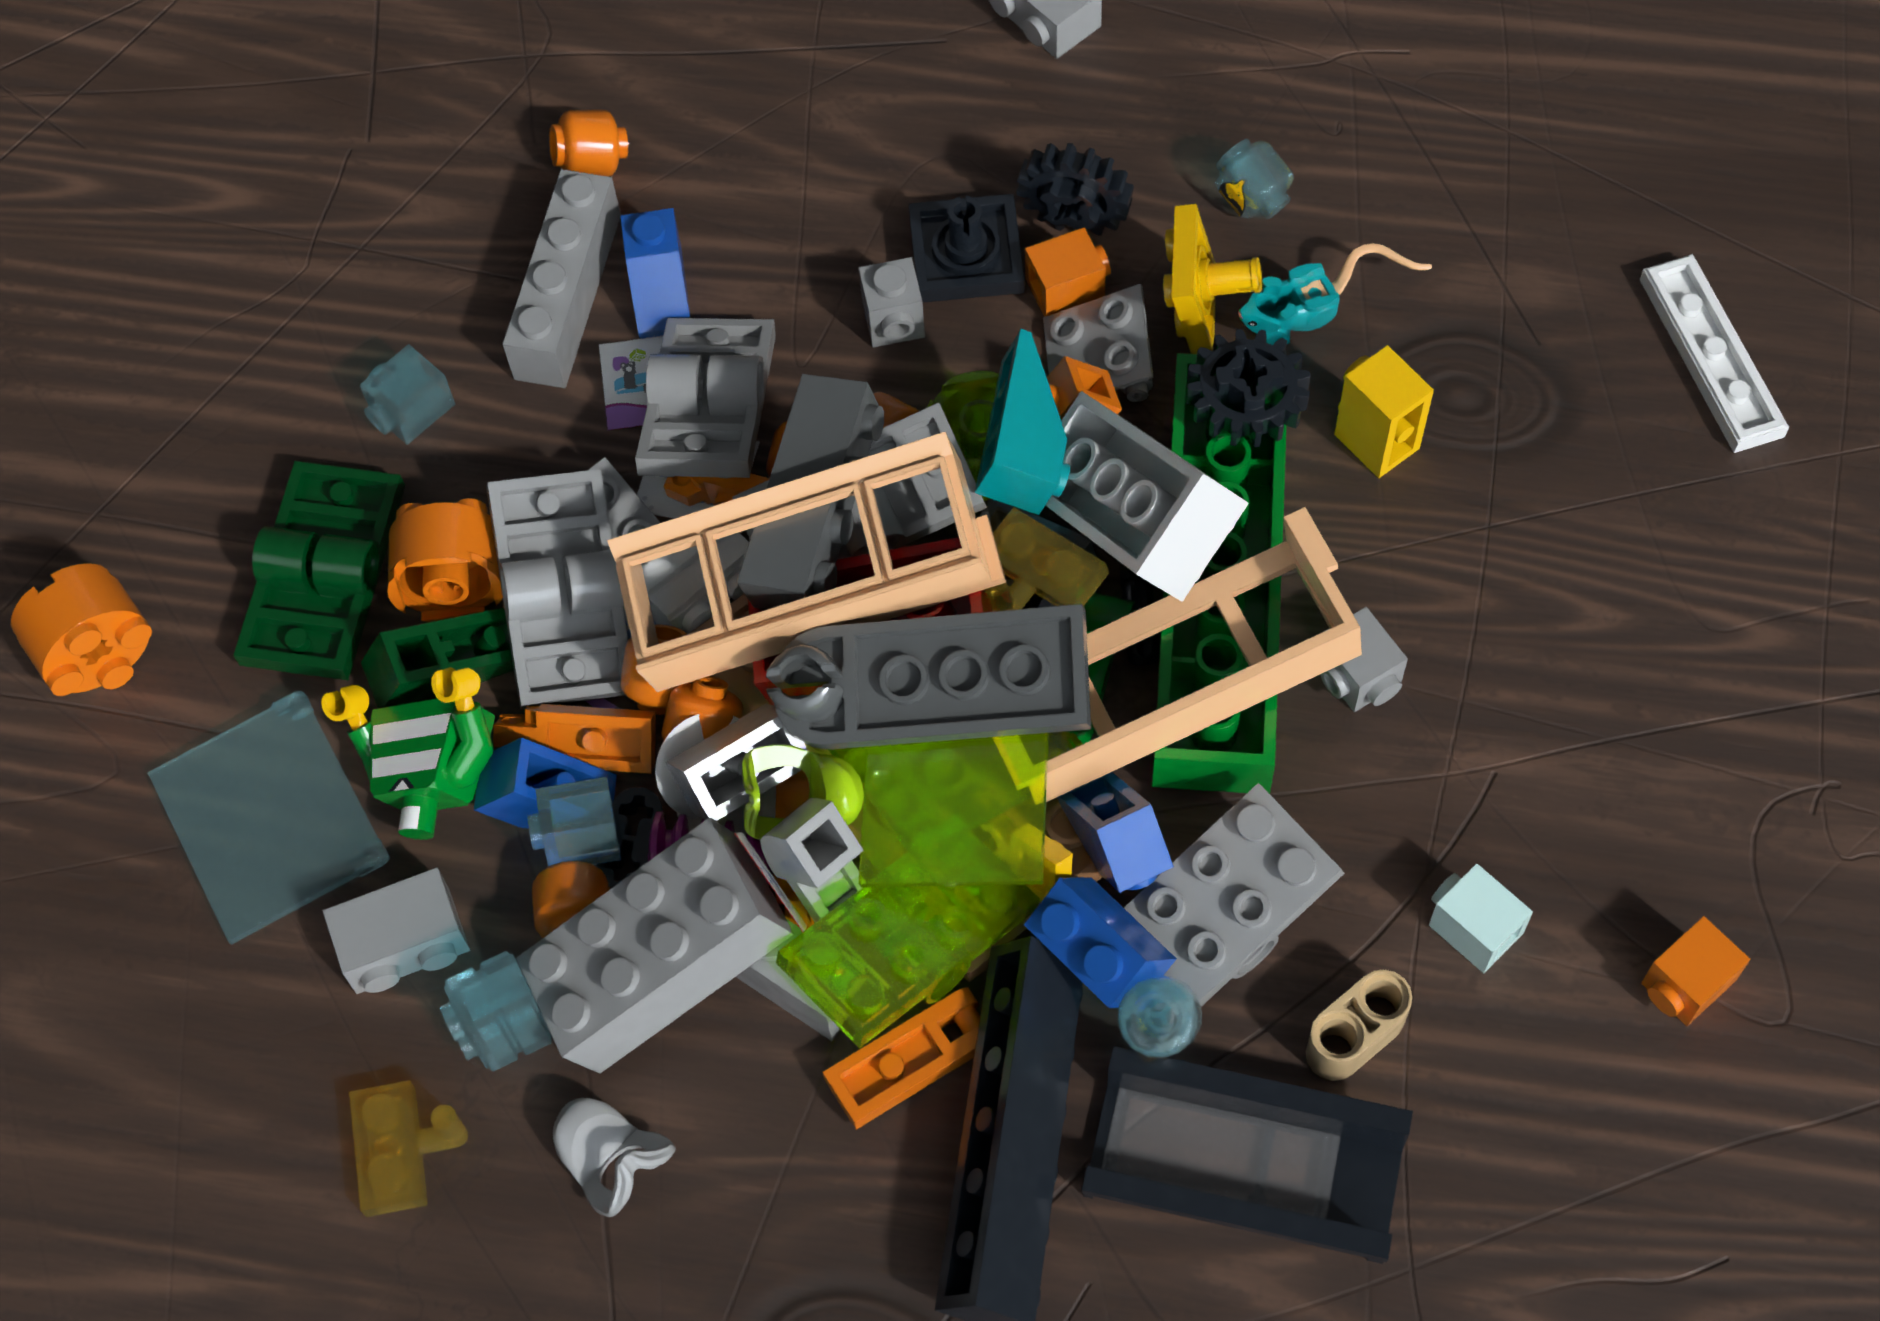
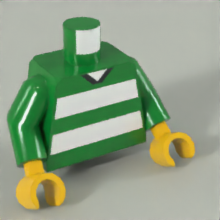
(421, 751)

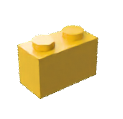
(1382, 410)

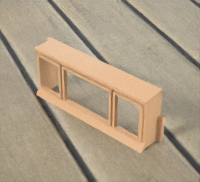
(868, 600)
(1261, 680)

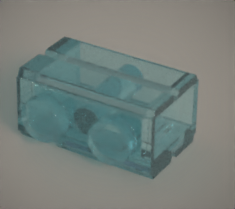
(494, 1012)

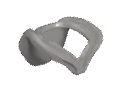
(591, 1136)

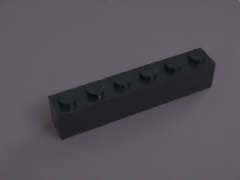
(1010, 1137)

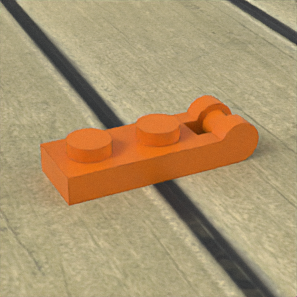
(905, 1059)

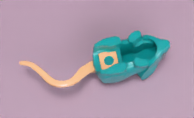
(1307, 296)

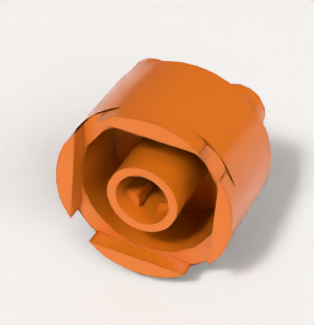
(443, 559)
(81, 630)

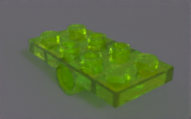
(898, 948)

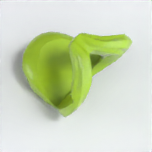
(827, 776)

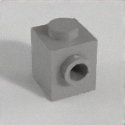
(892, 302)
(1374, 674)

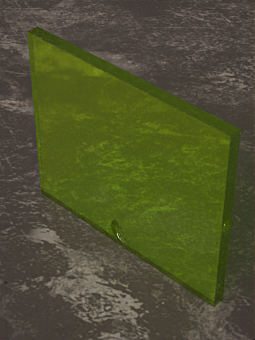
(955, 813)

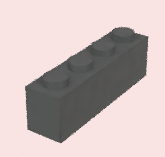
(798, 554)

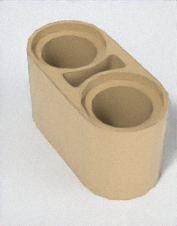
(1358, 1024)

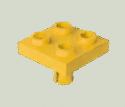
(1199, 279)

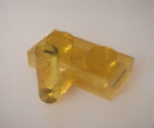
(1041, 565)
(392, 1146)

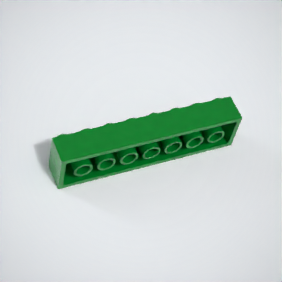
(1202, 649)

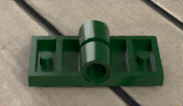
(318, 570)

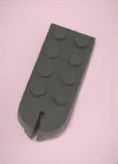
(936, 678)

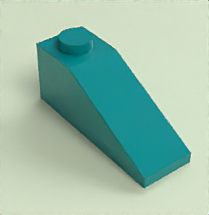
(1024, 434)

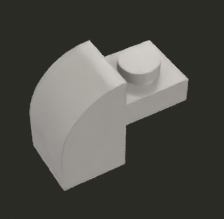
(815, 856)

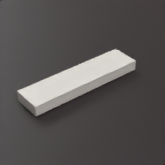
(1713, 353)

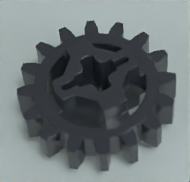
(1075, 189)
(1242, 382)

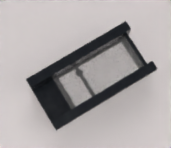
(1248, 1153)

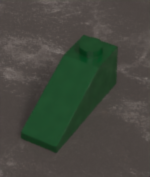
(405, 659)

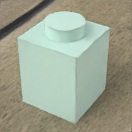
(1478, 916)

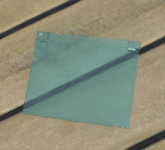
(267, 817)

